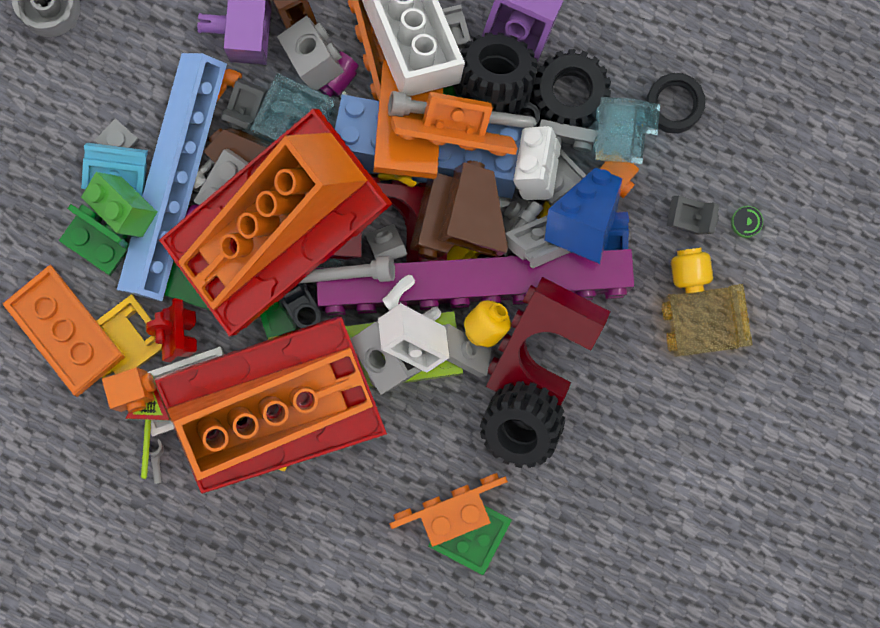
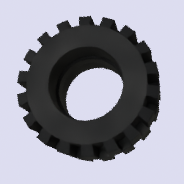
(570, 65)
(498, 72)
(534, 408)

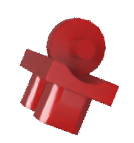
(169, 331)

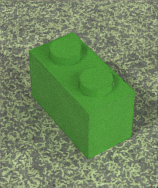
(119, 204)

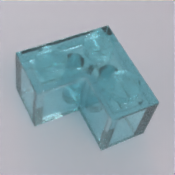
(287, 103)
(623, 129)

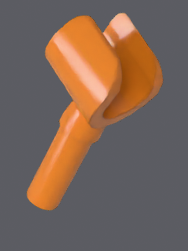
(229, 79)

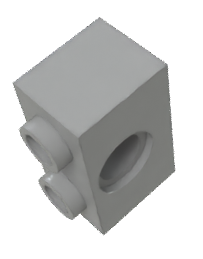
(310, 53)
(382, 374)

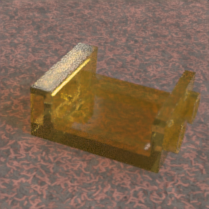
(707, 321)

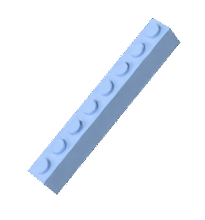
(173, 171)

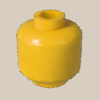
(691, 270)
(487, 324)

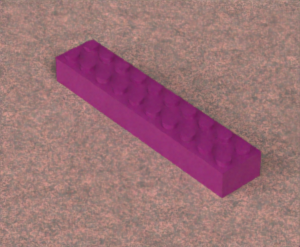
(480, 280)

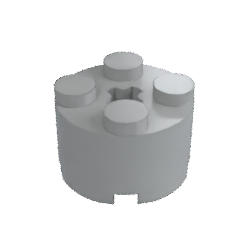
(49, 20)

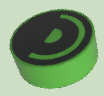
(746, 221)

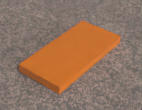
(394, 153)
(63, 330)

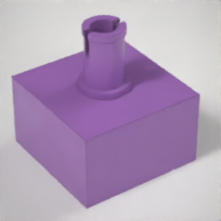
(524, 19)
(244, 28)

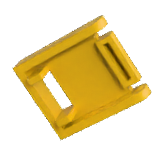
(126, 337)

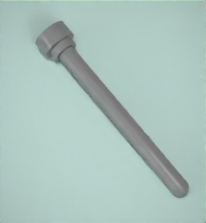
(401, 105)
(381, 269)

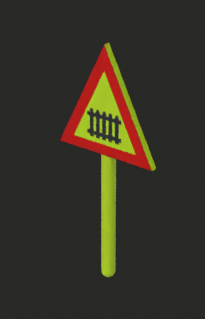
(154, 411)

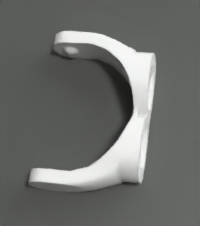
(394, 295)

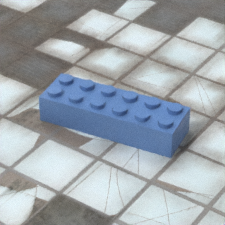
(358, 129)

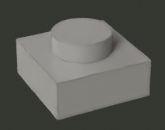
(117, 135)

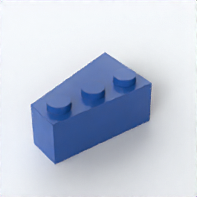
(585, 215)

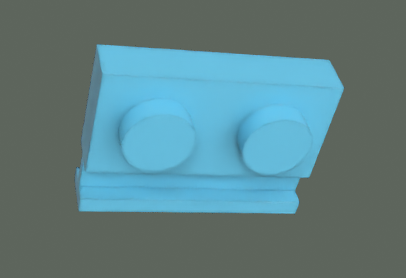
(117, 161)

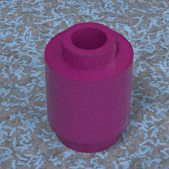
(340, 83)

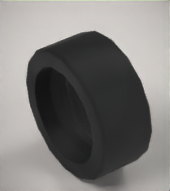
(692, 87)

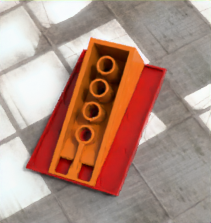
(275, 222)
(296, 398)

